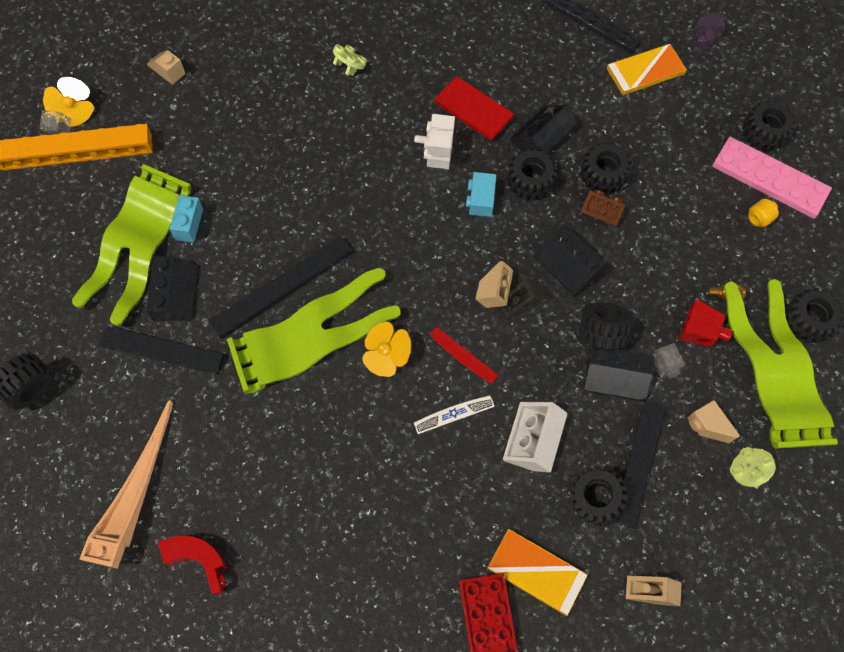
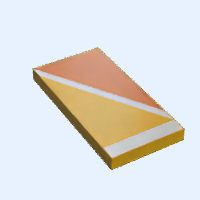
(646, 69)
(537, 572)

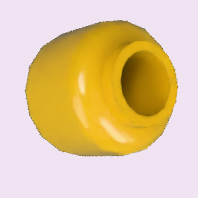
(763, 213)

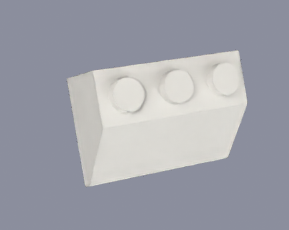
(535, 436)

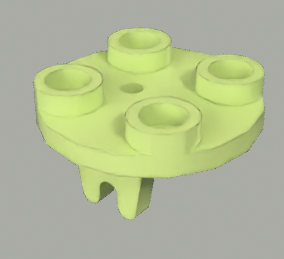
(349, 57)
(754, 459)

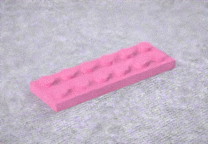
(772, 177)

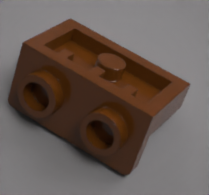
(603, 208)

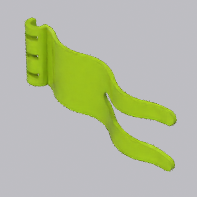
(141, 228)
(300, 340)
(783, 380)

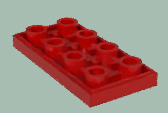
(474, 108)
(488, 614)

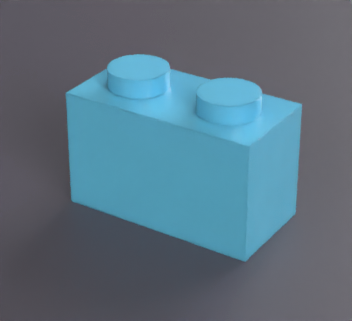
(482, 194)
(186, 219)

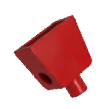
(704, 325)

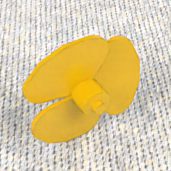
(69, 103)
(385, 353)

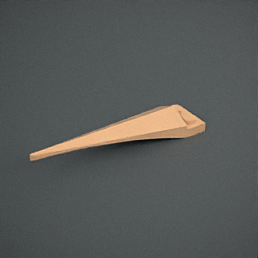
(116, 527)

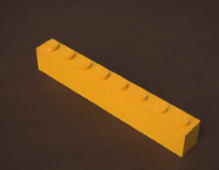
(75, 146)

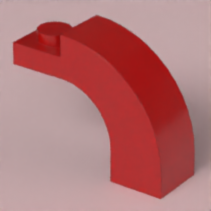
(184, 548)

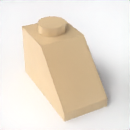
(167, 66)
(495, 286)
(712, 423)
(654, 590)

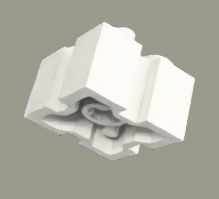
(438, 141)

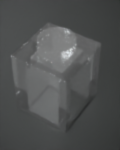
(54, 122)
(668, 361)

